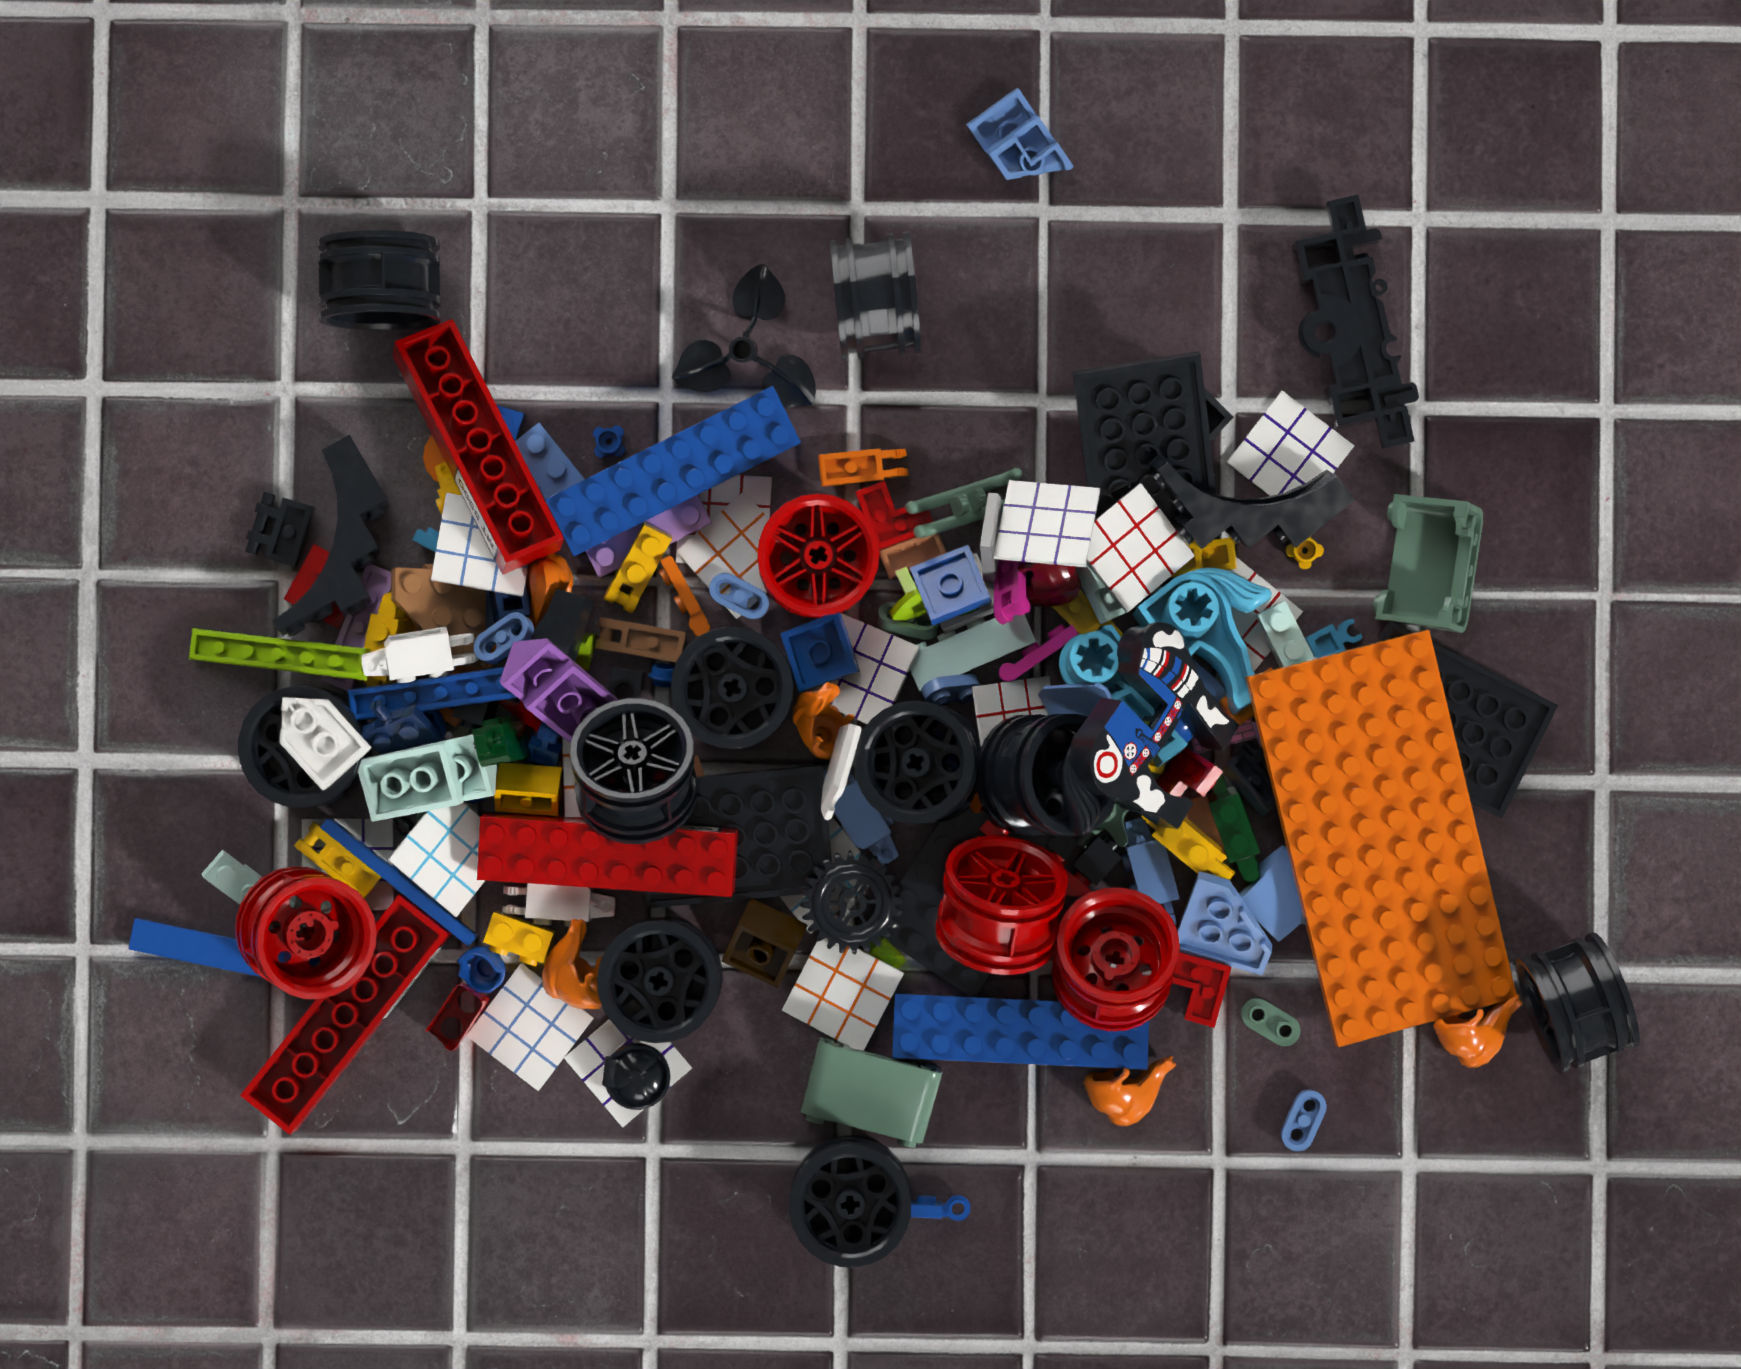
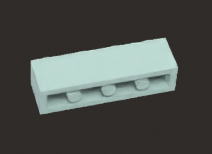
(970, 648)

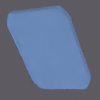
(1073, 698)

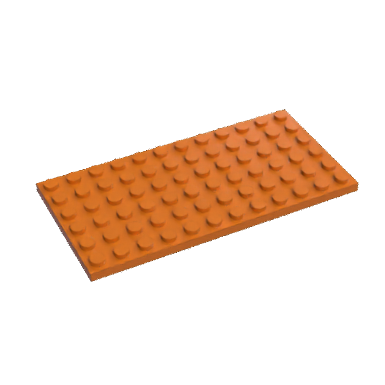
(1381, 837)

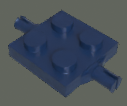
(399, 729)

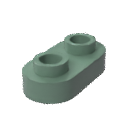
(917, 627)
(1271, 1021)

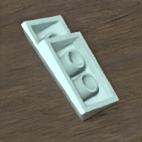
(425, 778)

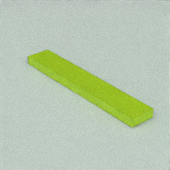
(277, 654)

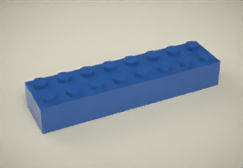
(673, 471)
(1009, 1033)

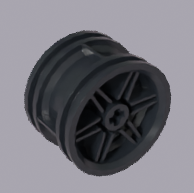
(379, 280)
(634, 770)
(1577, 1002)

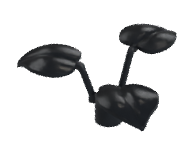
(704, 368)

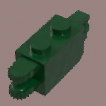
(501, 741)
(1235, 828)

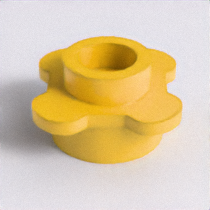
(1304, 560)

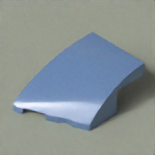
(1017, 139)
(1274, 895)

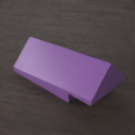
(552, 685)

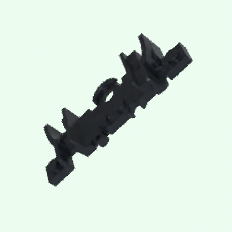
(1359, 325)

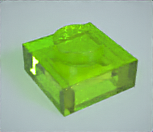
(888, 954)

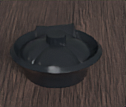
(636, 1076)

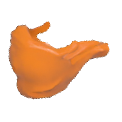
(541, 583)
(819, 718)
(570, 976)
(1476, 1039)
(1126, 1098)

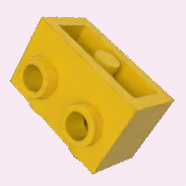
(528, 789)
(519, 937)

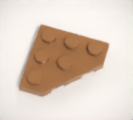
(440, 605)

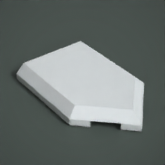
(320, 739)
(839, 767)

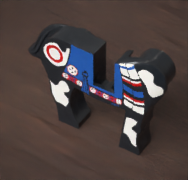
(1115, 746)

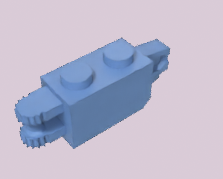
(864, 823)
(1149, 865)

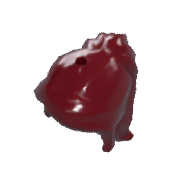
(1051, 584)

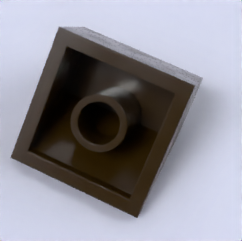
(764, 943)

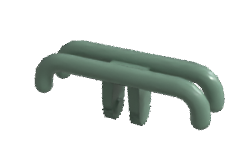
(966, 502)

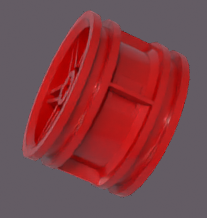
(780, 536)
(1001, 904)
(1128, 916)
(339, 962)

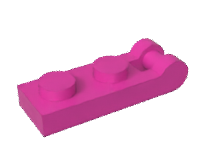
(1008, 586)
(1036, 653)

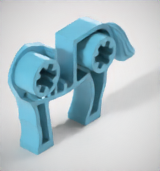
(1201, 611)

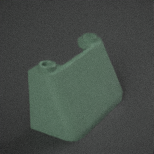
(1431, 563)
(871, 1092)

